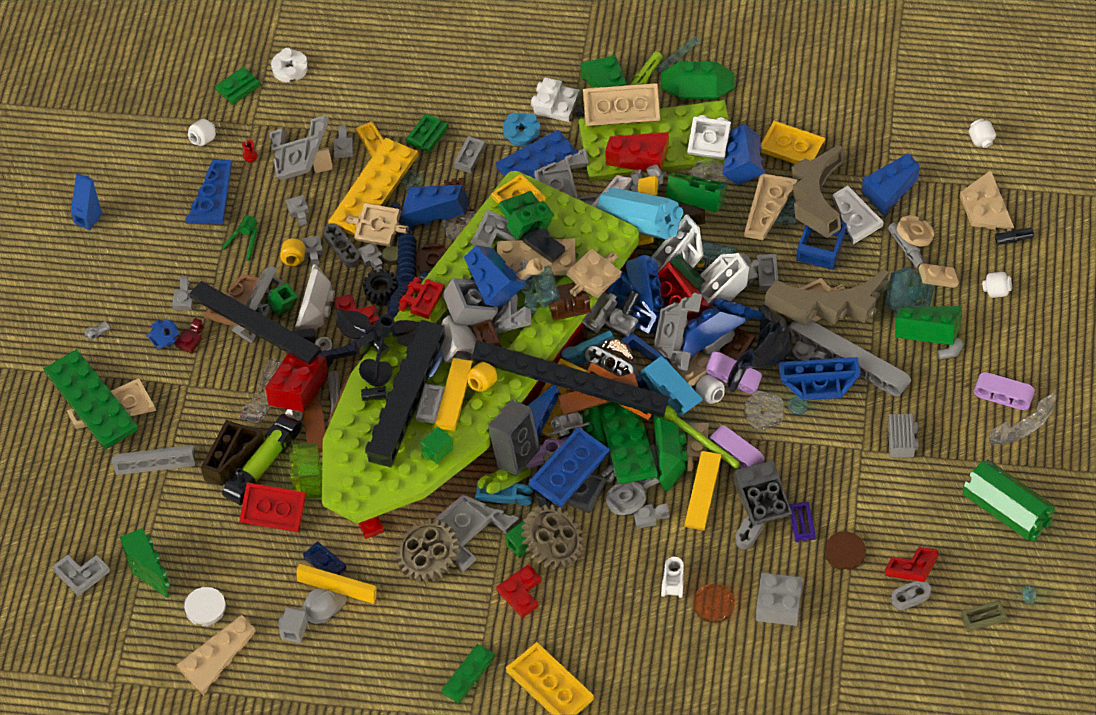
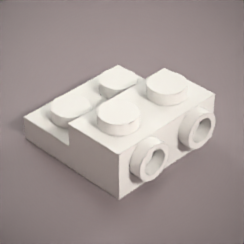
(554, 100)
(709, 137)

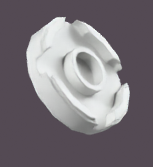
(205, 606)

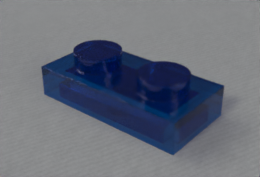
(323, 559)

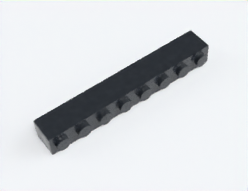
(405, 394)

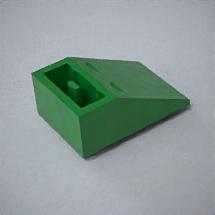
(145, 560)

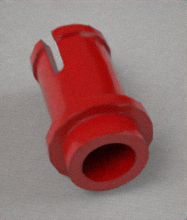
(249, 151)

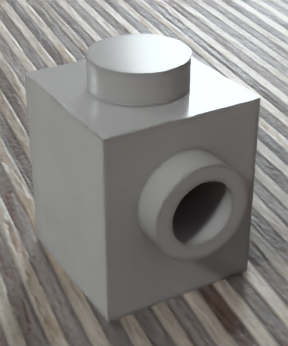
(293, 624)

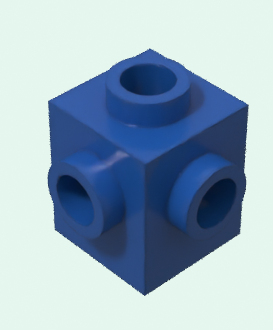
(159, 338)

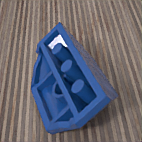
(708, 328)
(820, 377)

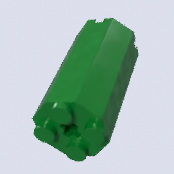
(1009, 500)

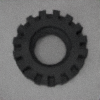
(376, 279)

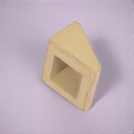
(322, 161)

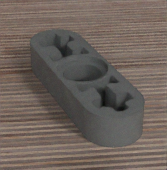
(342, 253)
(619, 361)

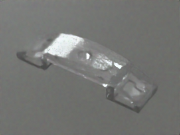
(258, 407)
(1006, 433)

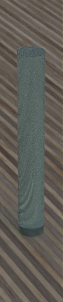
(675, 56)

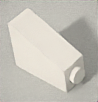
(458, 341)

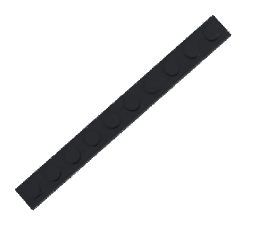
(570, 378)

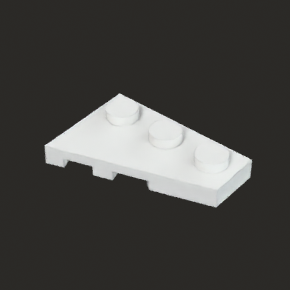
(859, 217)

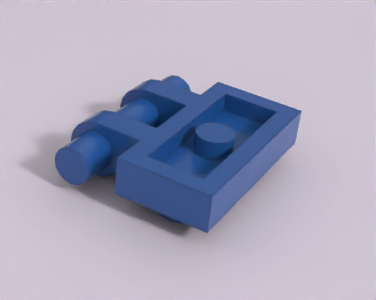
(736, 308)

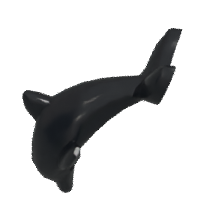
(772, 348)

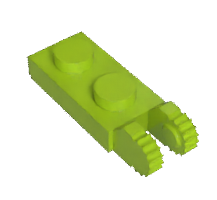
(501, 480)

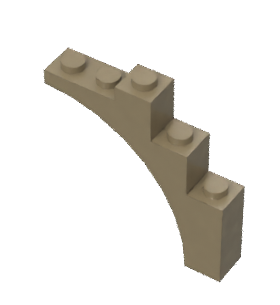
(810, 204)
(830, 305)

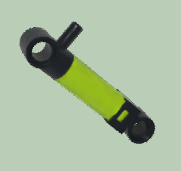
(277, 440)

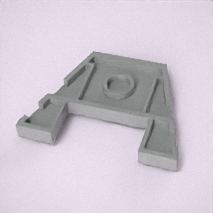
(297, 156)
(560, 176)
(508, 316)
(671, 329)
(468, 519)

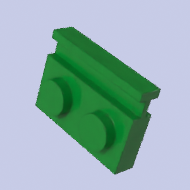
(238, 85)
(427, 133)

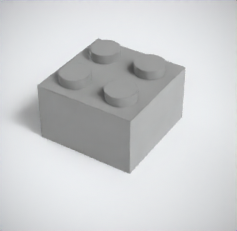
(466, 303)
(779, 599)

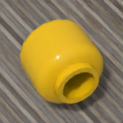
(293, 252)
(482, 377)

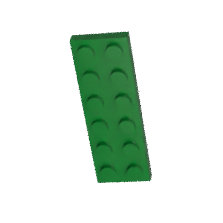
(91, 399)
(627, 443)

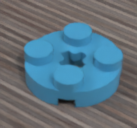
(519, 120)

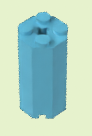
(649, 213)

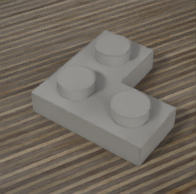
(490, 227)
(82, 577)

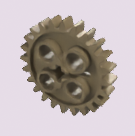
(552, 537)
(434, 564)

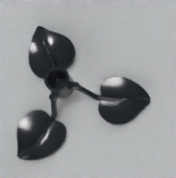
(354, 324)

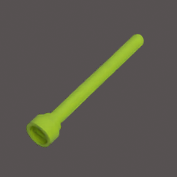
(671, 415)

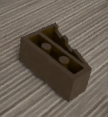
(230, 451)

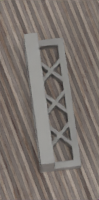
(253, 302)
(154, 460)

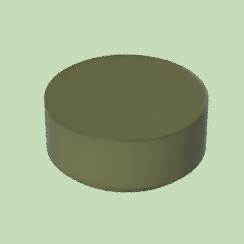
(390, 255)

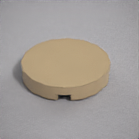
(915, 231)

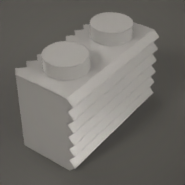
(901, 435)

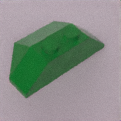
(697, 80)
(670, 451)

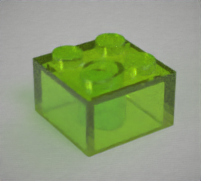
(306, 469)

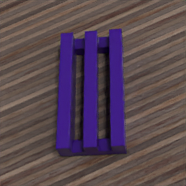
(804, 535)

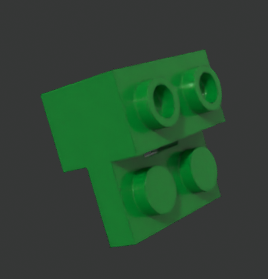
(525, 213)

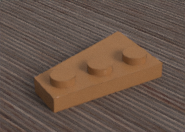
(239, 291)

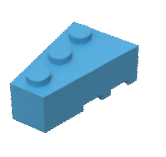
(665, 380)

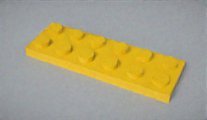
(375, 182)

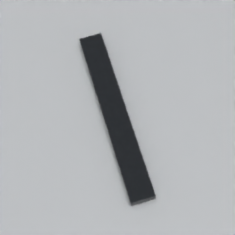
(255, 322)

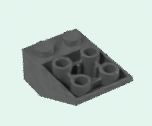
(761, 492)

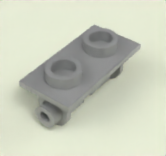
(599, 312)
(567, 423)

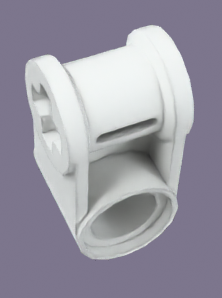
(673, 580)

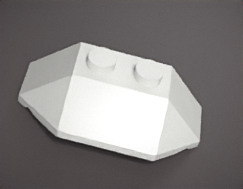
(685, 243)
(724, 278)
(315, 301)

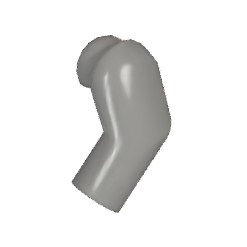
(94, 331)
(952, 351)

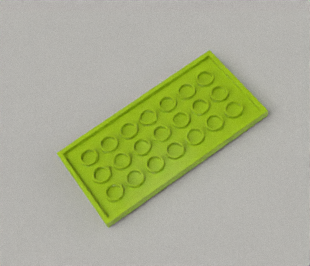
(674, 120)

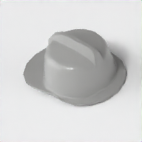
(322, 604)

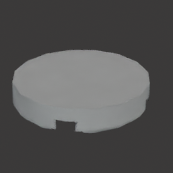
(626, 498)

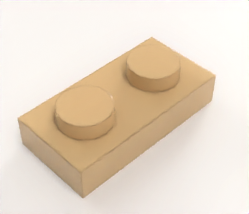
(938, 275)

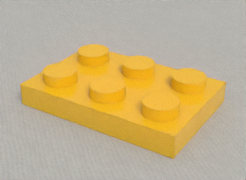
(791, 143)

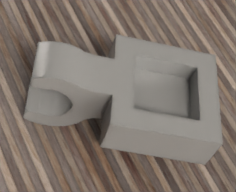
(343, 146)
(298, 208)
(313, 249)
(371, 256)
(181, 297)
(807, 352)
(647, 516)

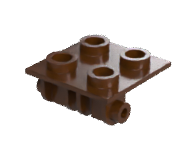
(569, 305)

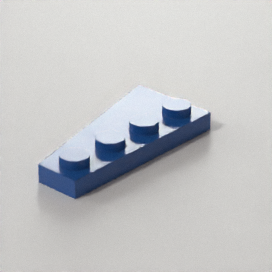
(212, 195)

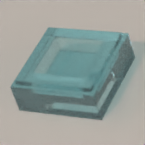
(411, 179)

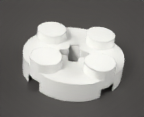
(287, 57)

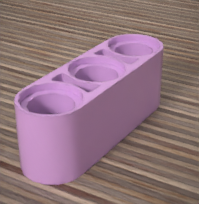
(720, 367)
(1004, 391)
(737, 447)

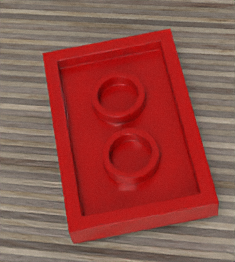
(273, 507)

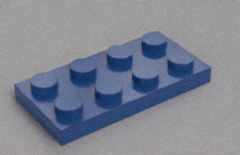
(537, 155)
(569, 467)

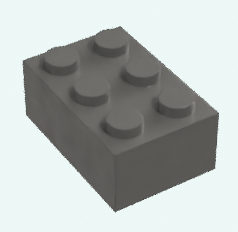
(514, 437)

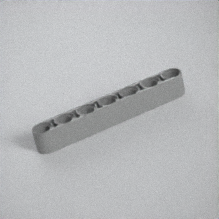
(834, 346)

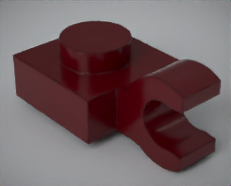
(190, 339)

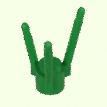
(246, 227)

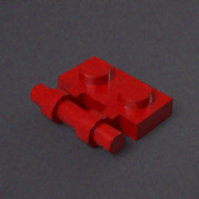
(426, 300)

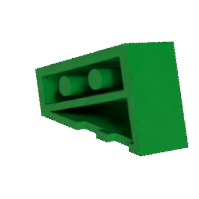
(603, 72)
(696, 191)
(929, 324)

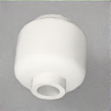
(201, 132)
(982, 133)
(997, 284)
(710, 389)

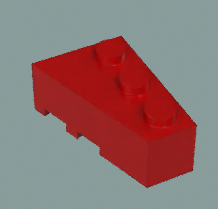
(637, 150)

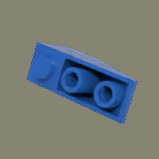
(85, 202)
(644, 278)

